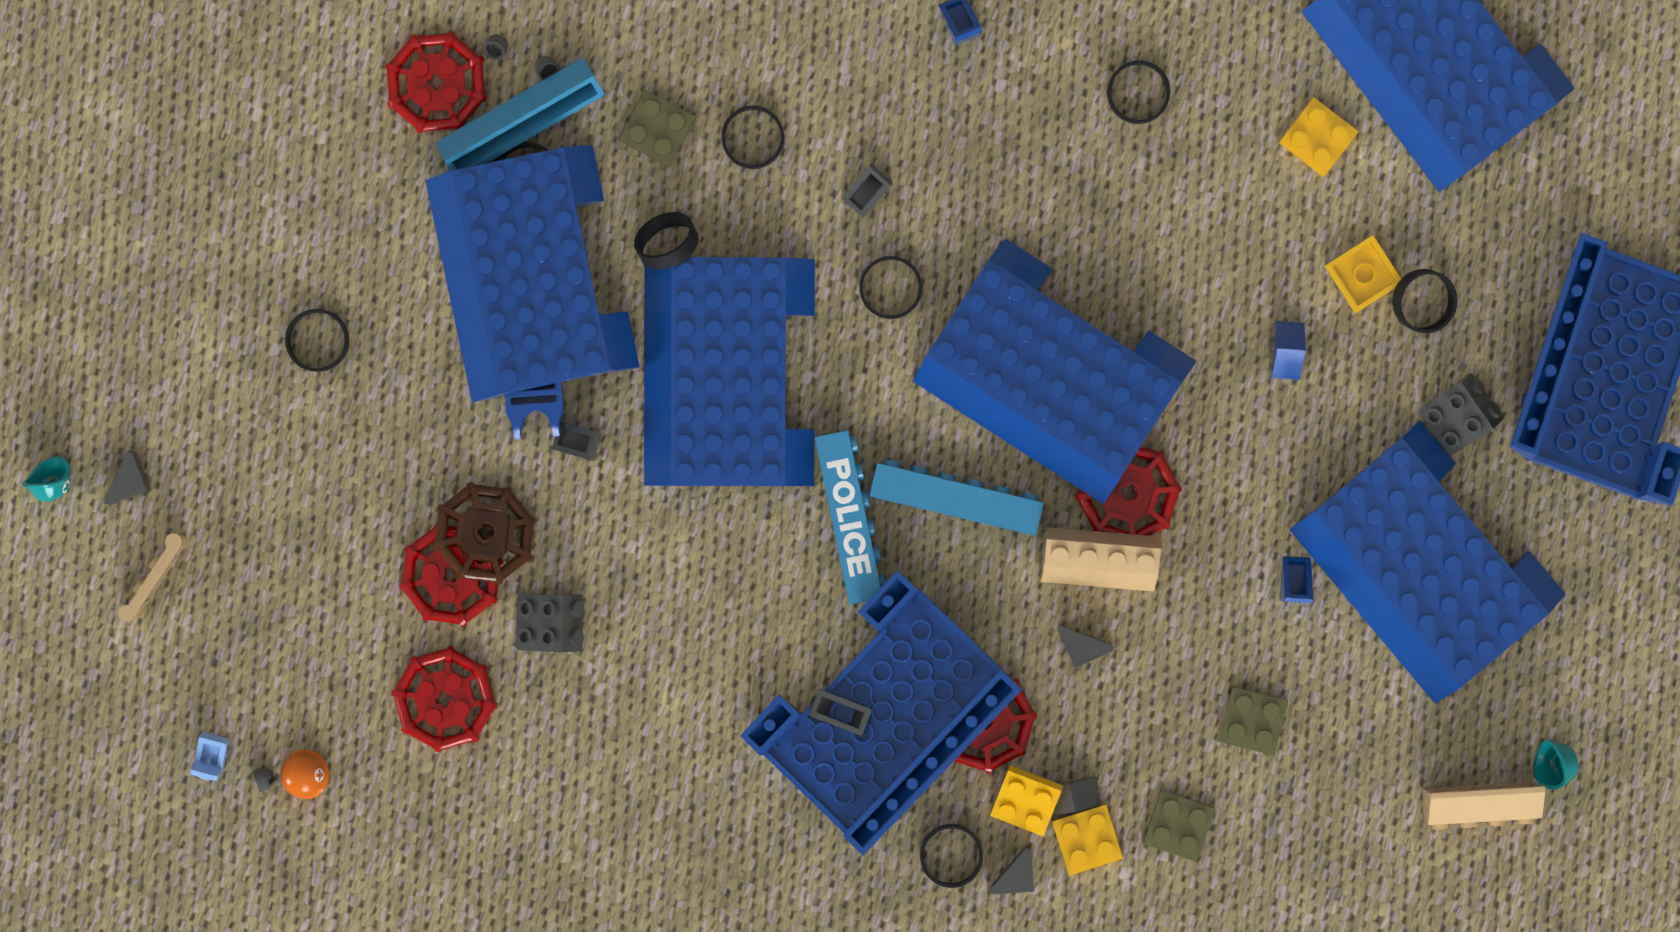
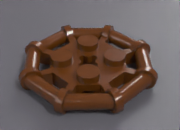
(472, 544)

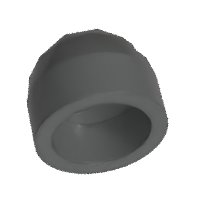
(492, 52)
(549, 67)
(264, 778)

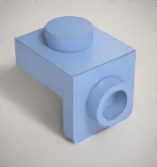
(210, 756)

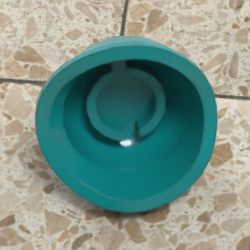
(53, 489)
(1564, 764)

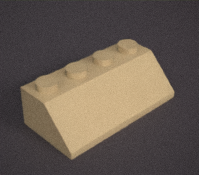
(1101, 559)
(1483, 804)

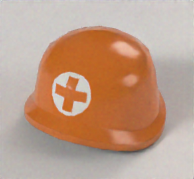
(305, 774)

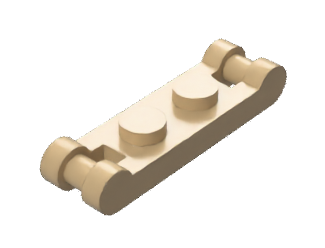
(159, 568)

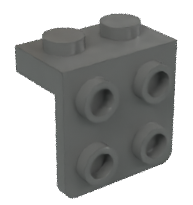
(1461, 414)
(549, 622)

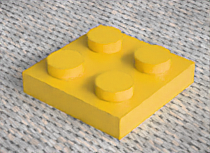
(1318, 137)
(1363, 274)
(1026, 800)
(1087, 839)

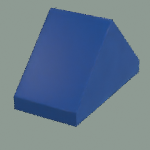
(960, 21)
(1288, 350)
(1296, 580)

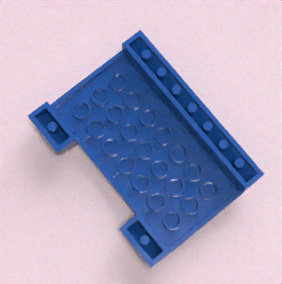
(1440, 76)
(524, 272)
(722, 372)
(1050, 376)
(1607, 377)
(1424, 567)
(928, 702)

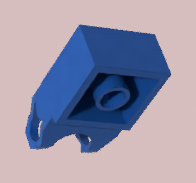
(546, 399)

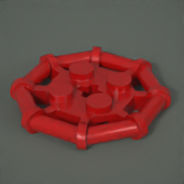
(423, 71)
(1142, 504)
(439, 588)
(453, 685)
(998, 733)

